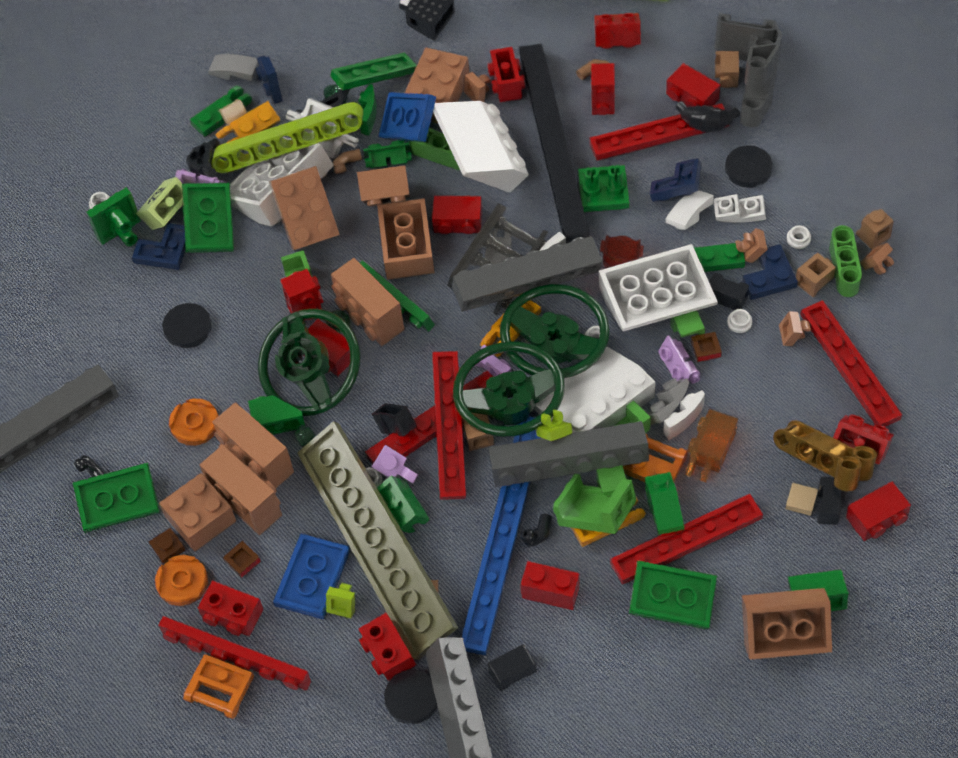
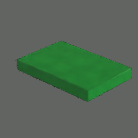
(207, 217)
(116, 497)
(672, 595)

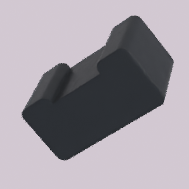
(728, 292)
(394, 419)
(830, 504)
(511, 667)

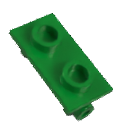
(378, 154)

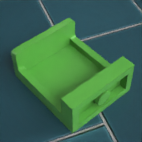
(591, 510)

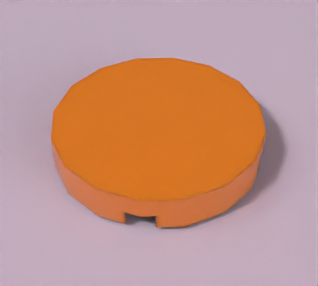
(193, 422)
(181, 580)

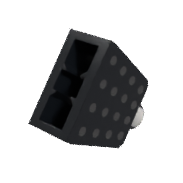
(428, 16)

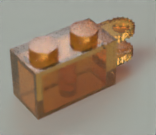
(712, 443)

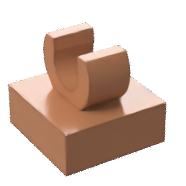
(476, 87)
(753, 245)
(876, 257)
(792, 328)

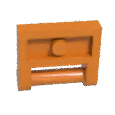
(657, 465)
(220, 677)

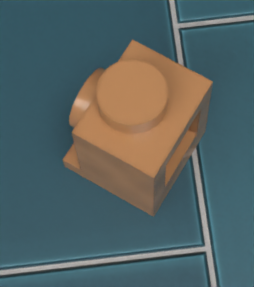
(727, 68)
(872, 225)
(815, 274)
(475, 438)

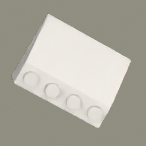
(481, 143)
(251, 189)
(656, 288)
(602, 393)

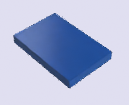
(407, 117)
(309, 574)

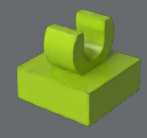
(553, 428)
(340, 601)

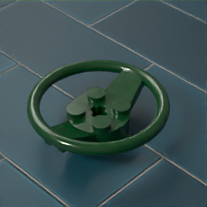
(540, 331)
(310, 373)
(515, 385)

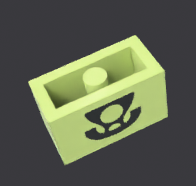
(162, 204)

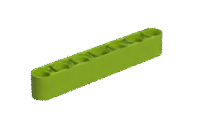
(293, 129)

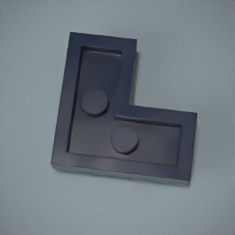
(268, 75)
(682, 183)
(165, 253)
(774, 277)

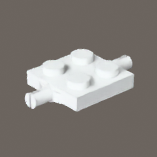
(332, 145)

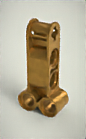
(827, 454)

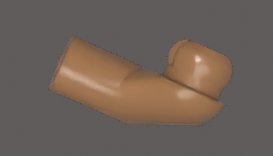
(585, 70)
(344, 158)

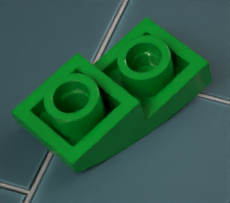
(368, 103)

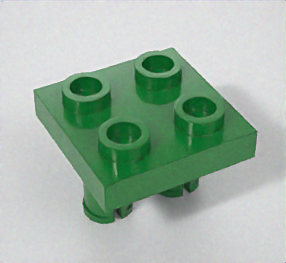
(603, 188)
(115, 218)

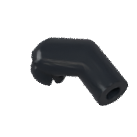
(90, 465)
(540, 534)

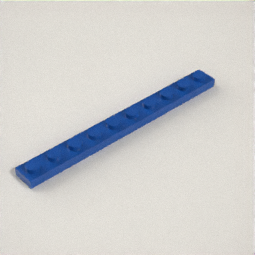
(495, 562)

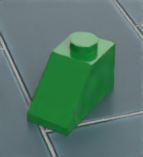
(275, 414)
(664, 503)

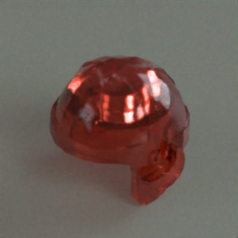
(620, 250)

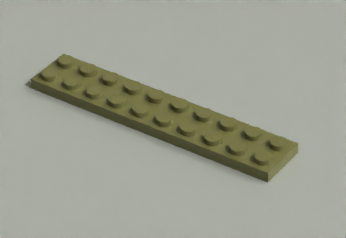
(377, 541)

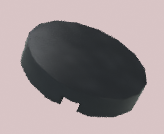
(748, 166)
(187, 325)
(410, 697)

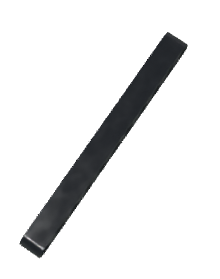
(553, 142)

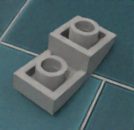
(233, 65)
(669, 399)

